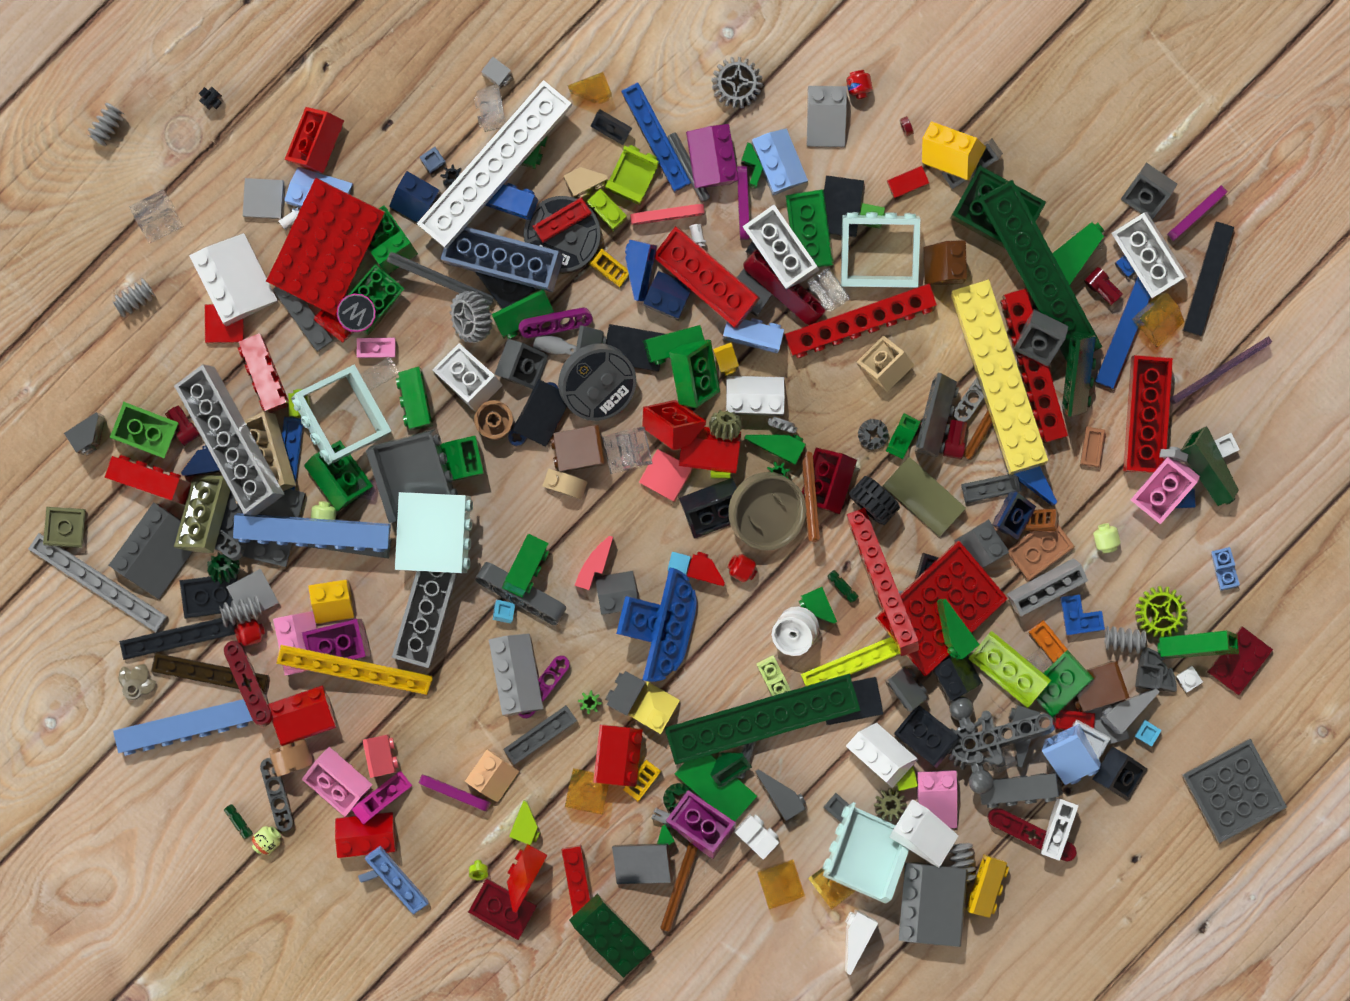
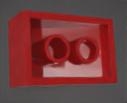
(523, 874)

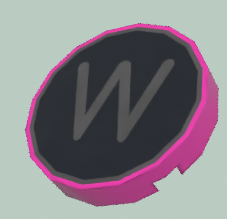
(356, 313)

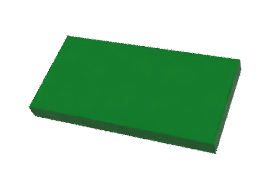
(810, 224)
(730, 799)

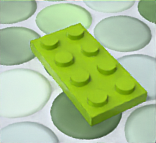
(1009, 669)

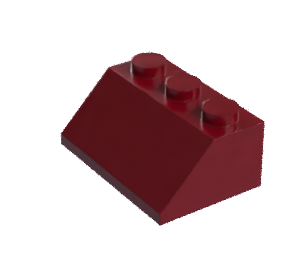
(832, 478)

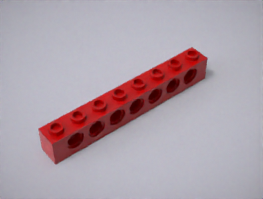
(923, 294)
(1058, 430)
(883, 582)

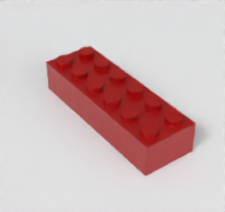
(1147, 413)

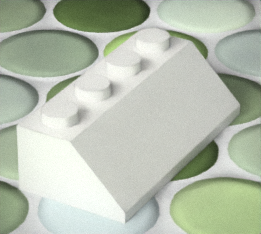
(781, 247)
(1149, 254)

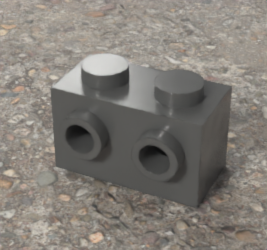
(625, 692)

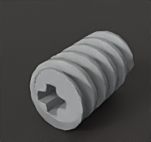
(105, 124)
(134, 297)
(240, 611)
(1125, 639)
(962, 859)

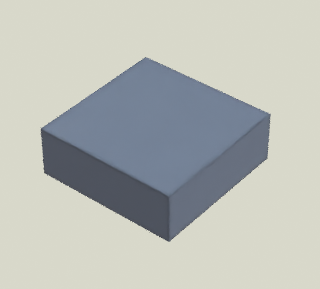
(432, 160)
(367, 876)

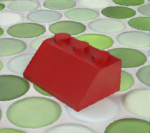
(314, 139)
(672, 423)
(711, 453)
(302, 715)
(618, 755)
(360, 839)

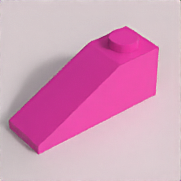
(381, 797)

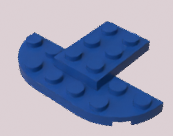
(663, 625)

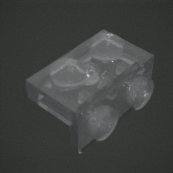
(828, 290)

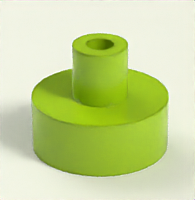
(478, 871)

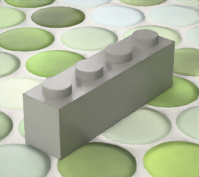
(1047, 587)

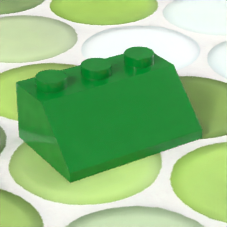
(511, 316)
(694, 373)
(414, 399)
(338, 479)

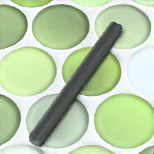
(434, 276)

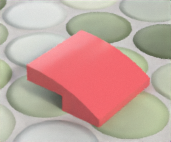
(665, 475)

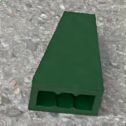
(1210, 466)

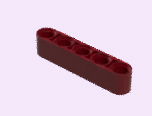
(794, 298)

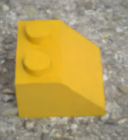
(331, 601)

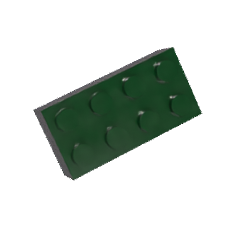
(610, 935)

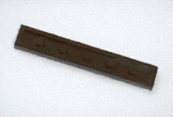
(200, 671)

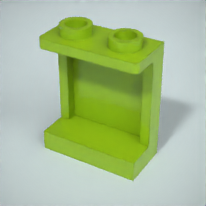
(632, 174)

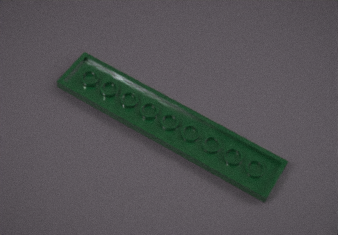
(1034, 260)
(762, 719)

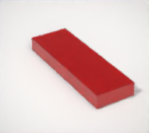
(562, 220)

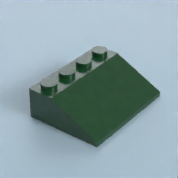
(971, 213)
(1078, 373)

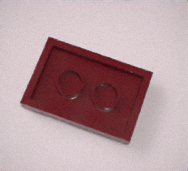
(1238, 669)
(495, 908)

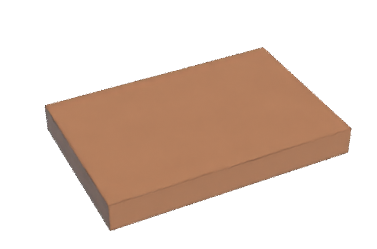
(1039, 550)

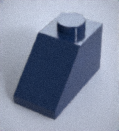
(200, 463)

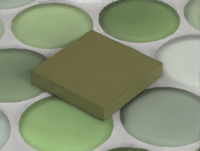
(64, 527)

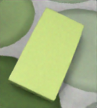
(773, 676)

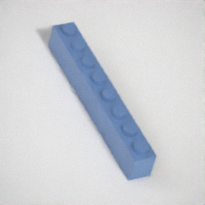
(312, 531)
(182, 727)

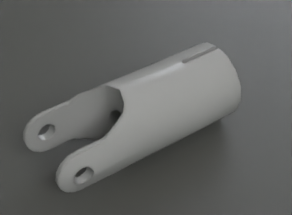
(553, 345)

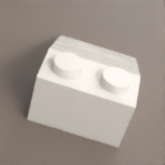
(467, 377)
(924, 834)
(858, 933)

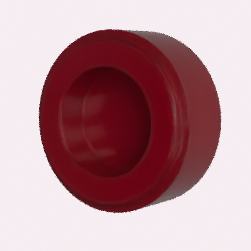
(906, 126)

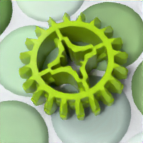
(1166, 604)

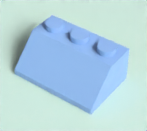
(779, 161)
(302, 182)
(755, 334)

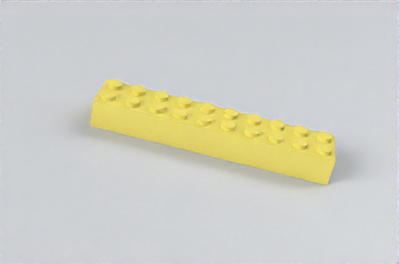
(999, 377)

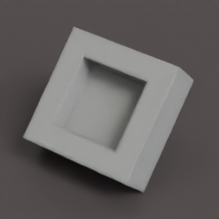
(1174, 453)

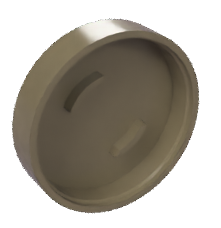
(767, 511)

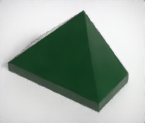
(728, 767)

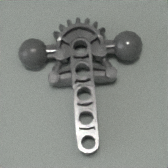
(981, 780)

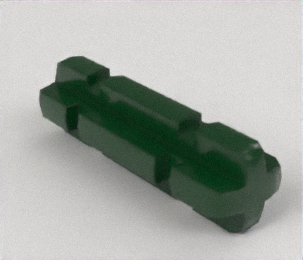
(843, 587)
(238, 821)

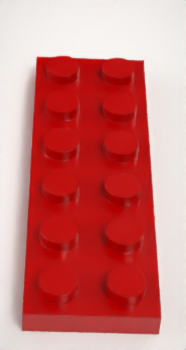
(706, 277)

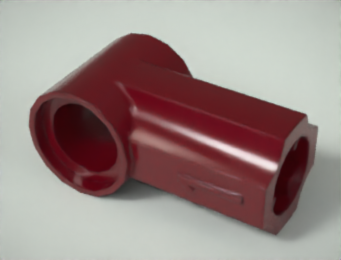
(1100, 283)
(185, 429)
(955, 444)

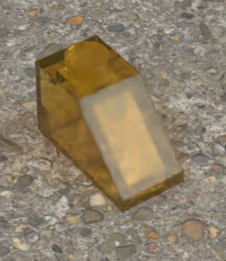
(592, 89)

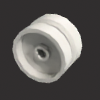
(795, 631)

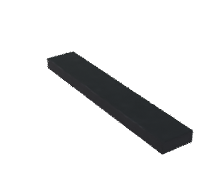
(1208, 278)
(175, 638)

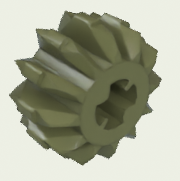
(725, 425)
(892, 811)

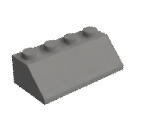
(516, 674)

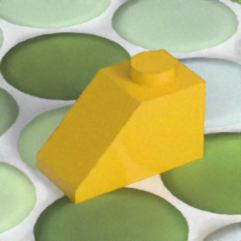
(726, 359)

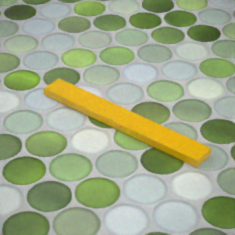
(354, 669)

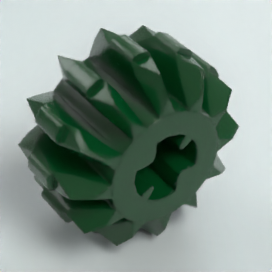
(223, 568)

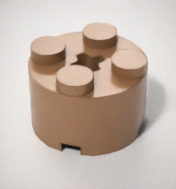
(501, 412)
(291, 757)

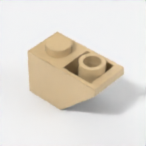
(584, 180)

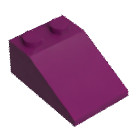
(341, 640)
(701, 824)

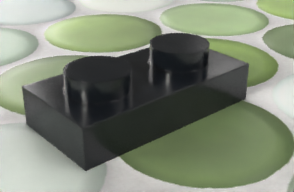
(611, 127)

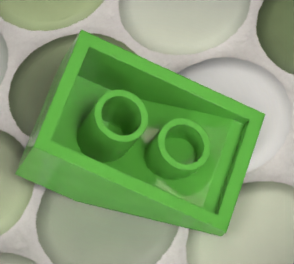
(144, 430)

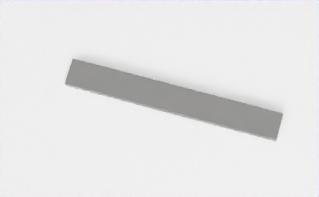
(99, 584)

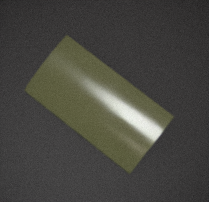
(924, 496)
(203, 514)

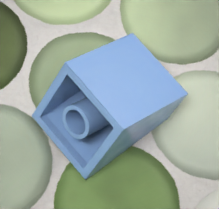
(1071, 755)

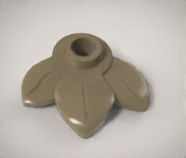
(136, 678)

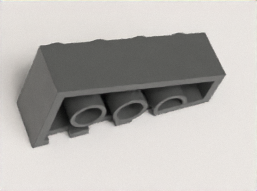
(1023, 789)

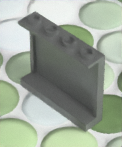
(409, 466)

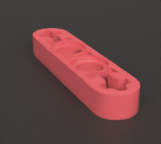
(667, 214)

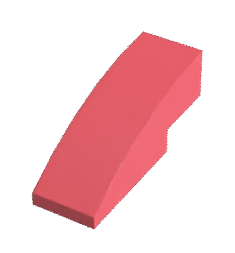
(594, 563)

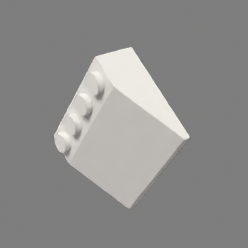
(233, 278)

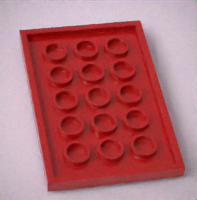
(325, 246)
(965, 587)

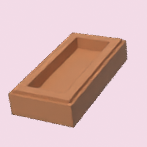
(1092, 447)

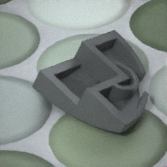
(1154, 673)

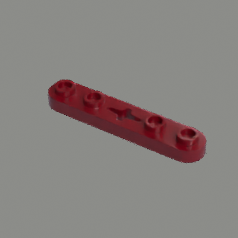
(254, 699)
(1014, 826)

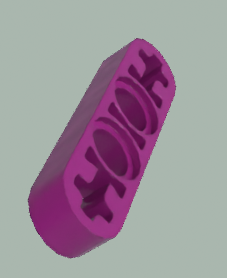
(743, 201)
(1197, 213)
(555, 319)
(546, 689)
(454, 792)

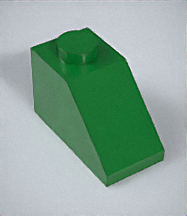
(818, 604)

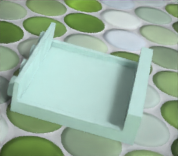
(433, 532)
(865, 855)

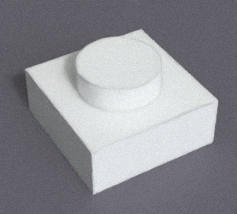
(1227, 445)
(1189, 679)

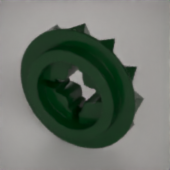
(669, 798)

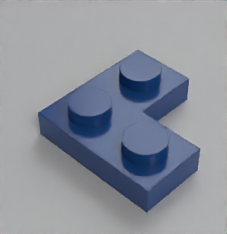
(1077, 621)

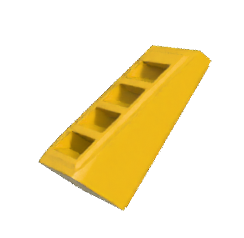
(614, 262)
(654, 769)

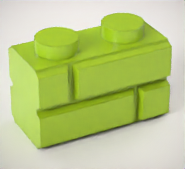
(607, 210)

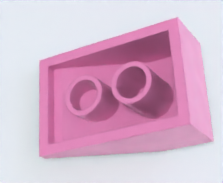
(939, 794)

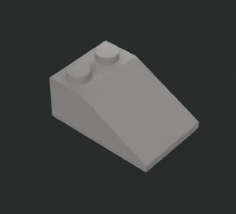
(826, 116)

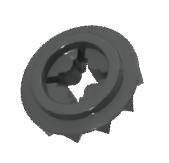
(864, 436)

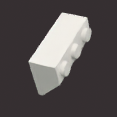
(755, 395)
(882, 753)

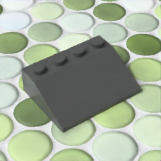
(936, 415)
(149, 552)
(933, 904)

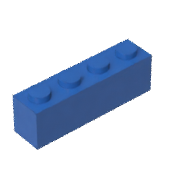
(514, 201)

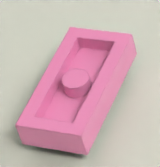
(376, 348)

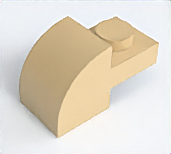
(565, 483)

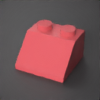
(380, 755)

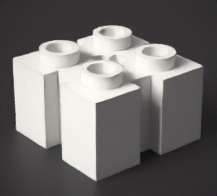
(756, 836)

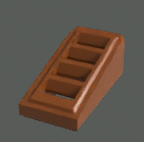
(1052, 526)

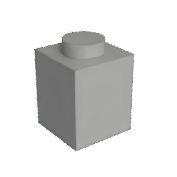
(497, 72)

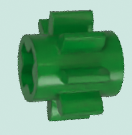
(780, 467)

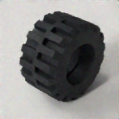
(875, 499)

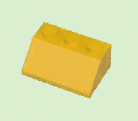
(951, 150)
(987, 886)

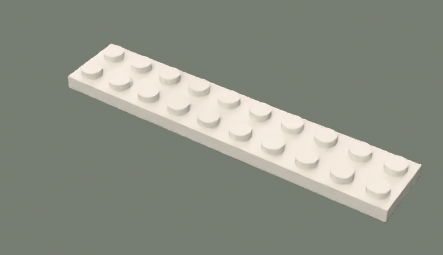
(494, 164)

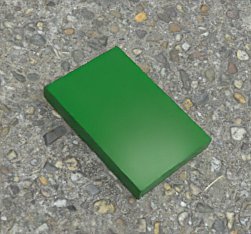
(1066, 682)

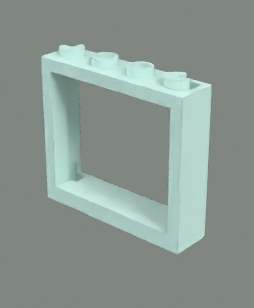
(880, 281)
(367, 402)

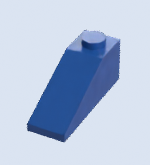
(640, 262)
(1037, 483)

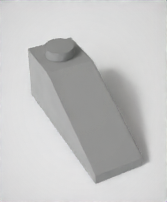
(1123, 713)

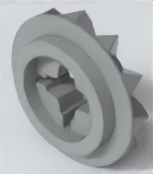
(782, 424)

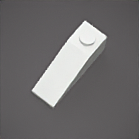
(1058, 828)

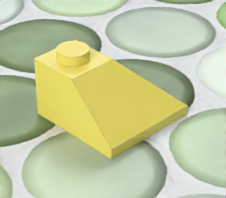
(653, 707)

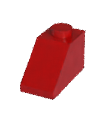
(704, 569)

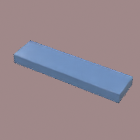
(396, 880)

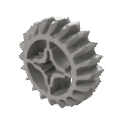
(745, 82)
(471, 316)

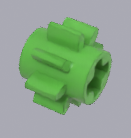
(594, 698)

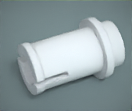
(289, 219)
(697, 235)

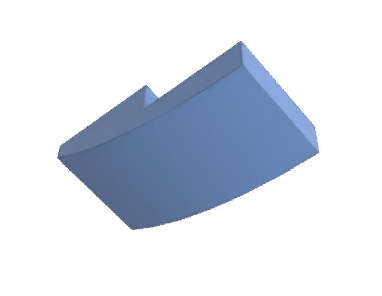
(1225, 569)

